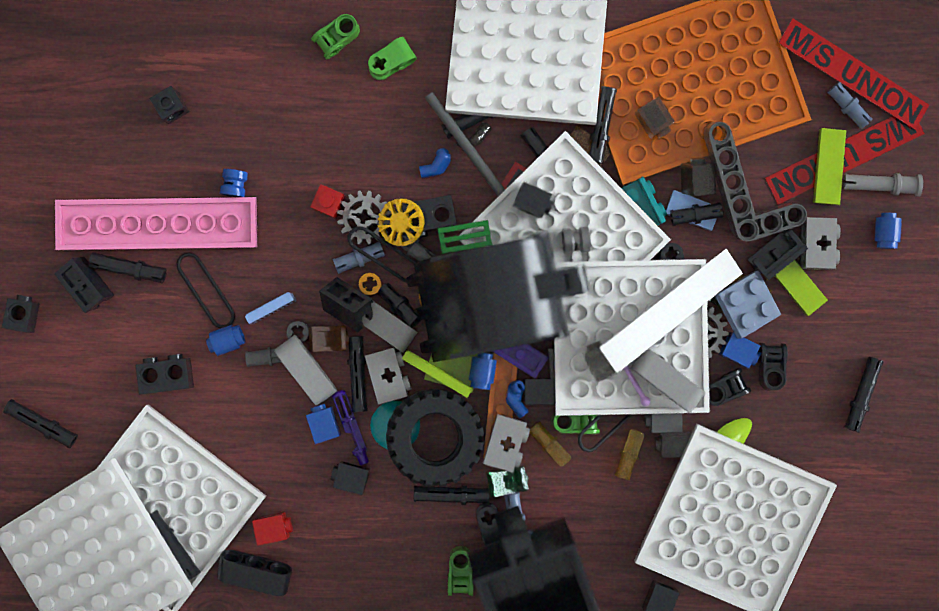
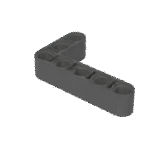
(740, 191)

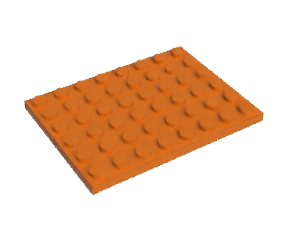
(706, 67)

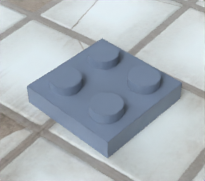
(747, 304)

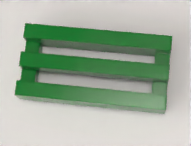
(486, 233)

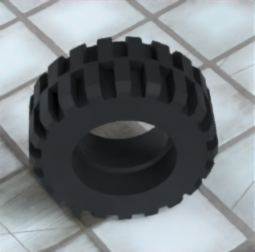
(434, 472)

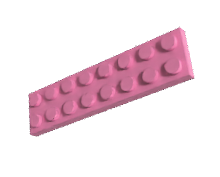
(156, 223)

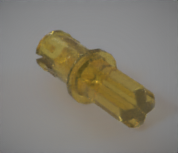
(550, 444)
(629, 454)

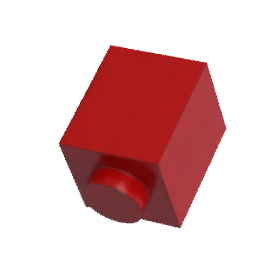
(328, 201)
(272, 528)

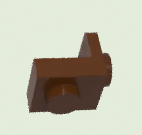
(328, 338)

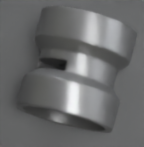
(576, 240)

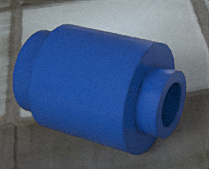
(888, 231)
(225, 339)
(482, 371)

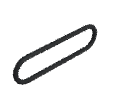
(372, 258)
(214, 285)
(604, 438)

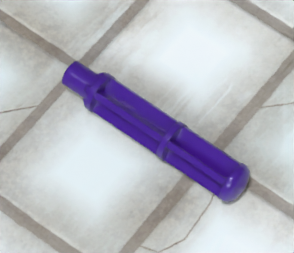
(350, 426)

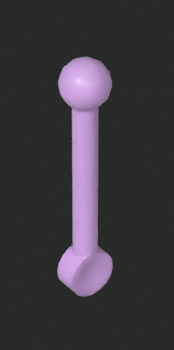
(645, 401)

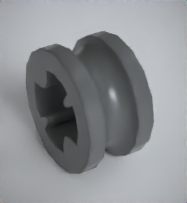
(290, 332)

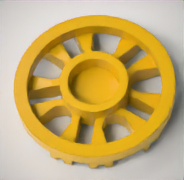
(401, 222)

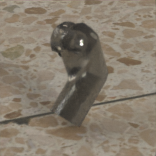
(479, 135)

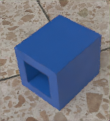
(740, 351)
(323, 423)

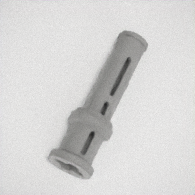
(895, 184)

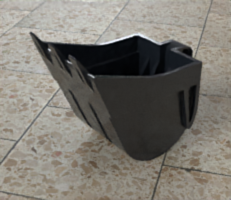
(494, 297)
(531, 568)

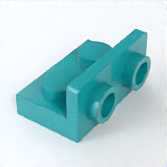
(642, 194)

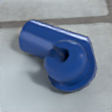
(438, 166)
(514, 398)

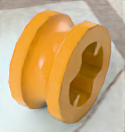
(364, 278)

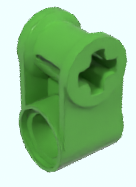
(335, 36)
(394, 57)
(576, 424)
(459, 576)

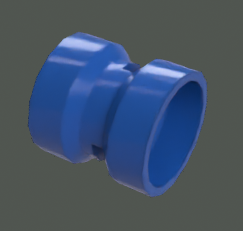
(233, 183)

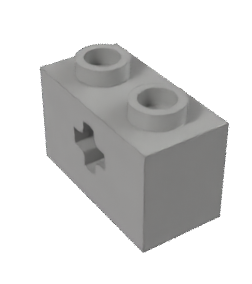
(828, 232)
(383, 389)
(495, 452)

